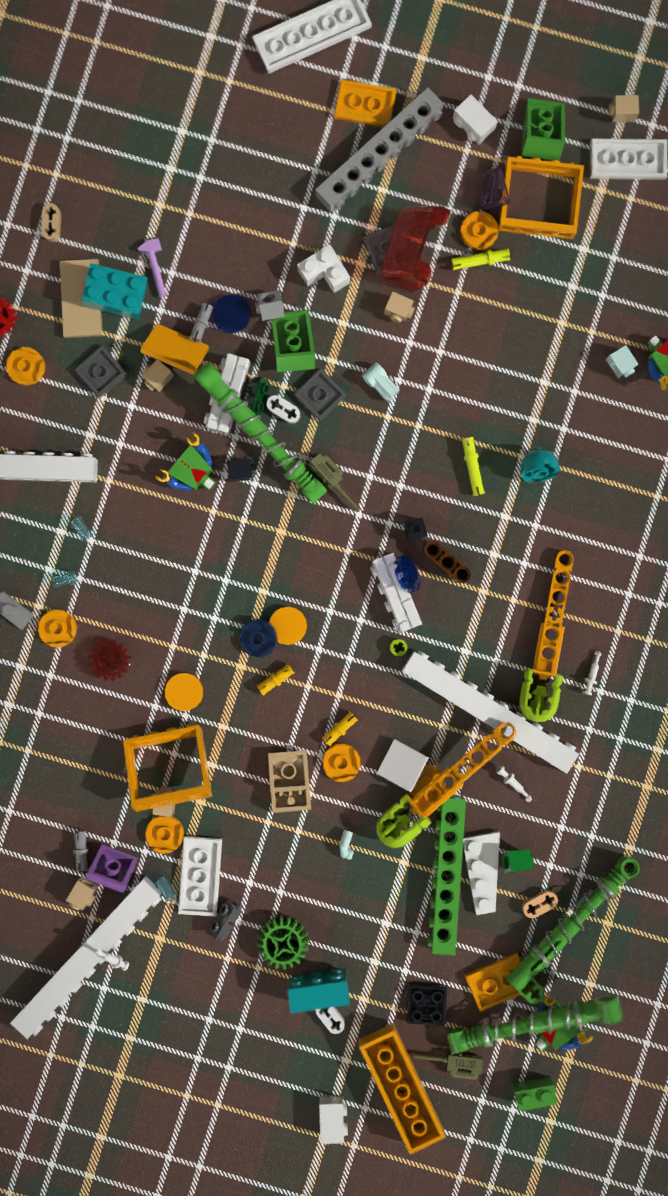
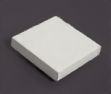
(402, 765)

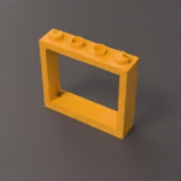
(538, 228)
(171, 798)

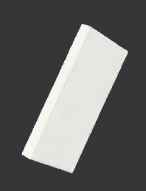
(628, 159)
(200, 876)

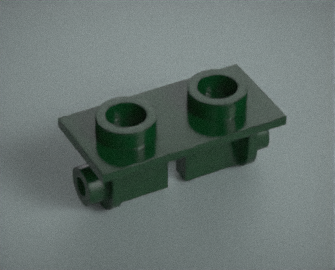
(259, 388)

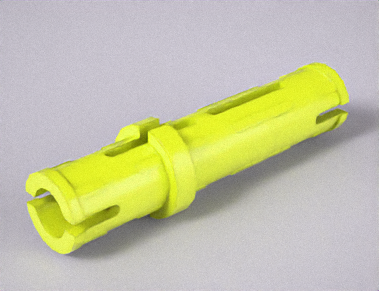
(480, 259)
(473, 466)

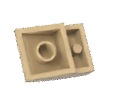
(289, 781)

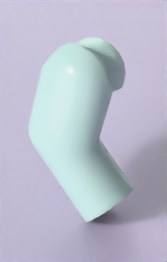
(344, 844)

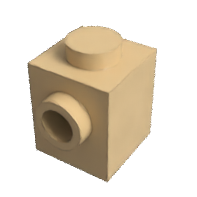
(624, 108)
(399, 308)
(157, 376)
(165, 810)
(82, 894)

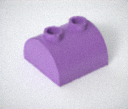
(112, 868)

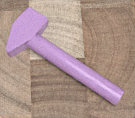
(151, 247)

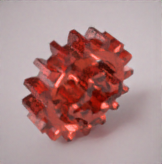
(111, 652)

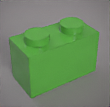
(534, 1093)

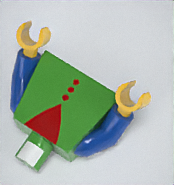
(658, 361)
(191, 468)
(560, 1038)

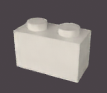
(474, 119)
(331, 1120)

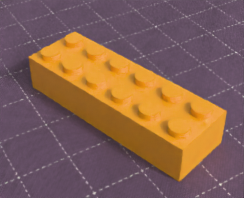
(401, 1088)

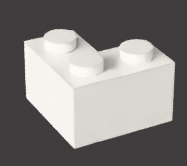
(327, 265)

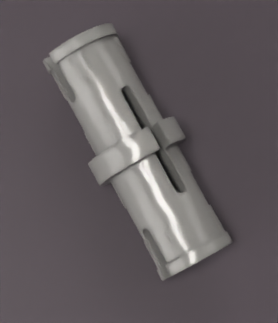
(201, 323)
(80, 851)

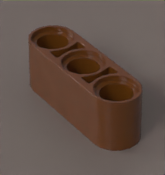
(456, 564)

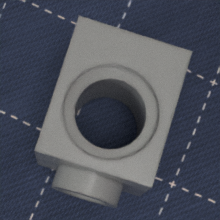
(270, 305)

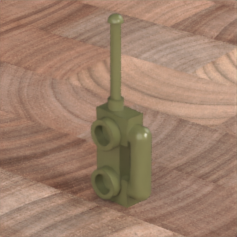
(329, 474)
(460, 1061)

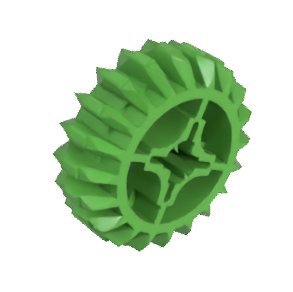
(288, 947)

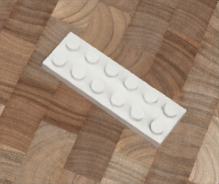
(311, 32)

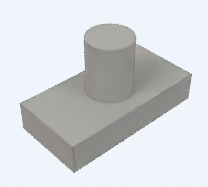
(14, 611)

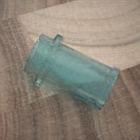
(81, 528)
(64, 579)
(165, 887)

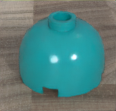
(539, 465)

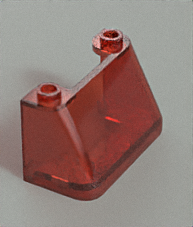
(402, 260)

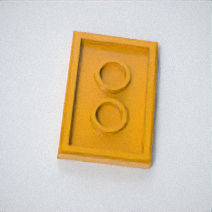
(364, 103)
(174, 349)
(490, 982)

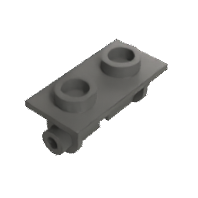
(220, 927)

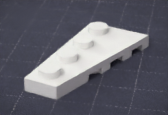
(482, 866)

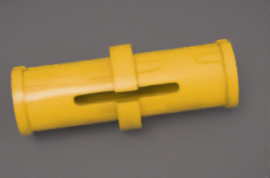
(275, 679)
(339, 728)

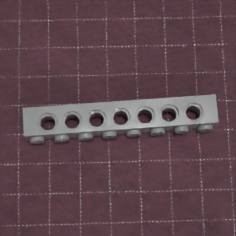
(426, 102)

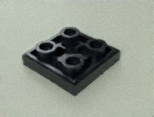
(426, 1004)

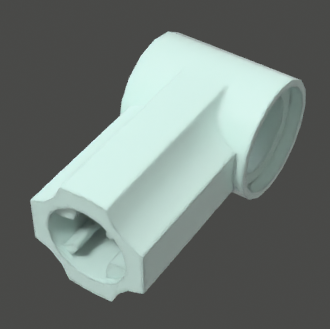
(377, 378)

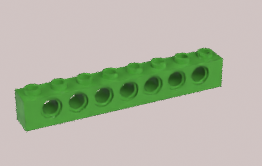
(447, 944)

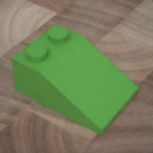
(544, 129)
(293, 342)

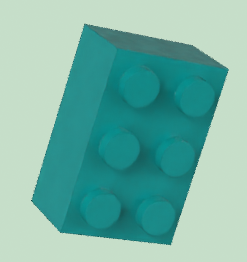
(114, 291)
(318, 991)

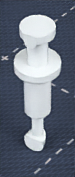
(592, 675)
(509, 778)
(116, 961)

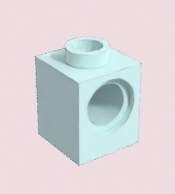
(622, 362)

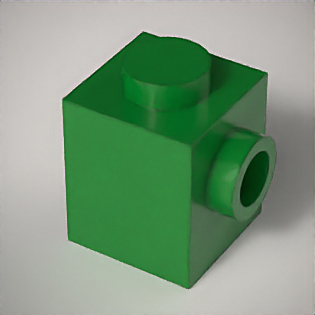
(517, 861)

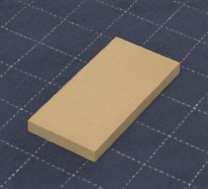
(77, 319)

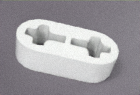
(286, 405)
(326, 1019)

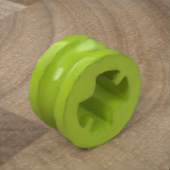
(400, 653)

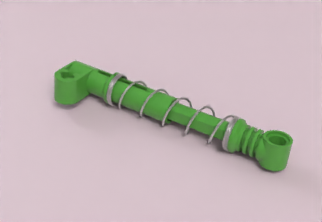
(256, 429)
(541, 955)
(579, 1012)

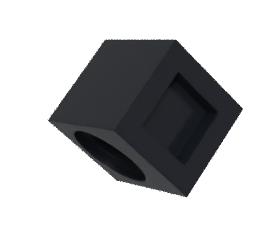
(240, 470)
(415, 529)

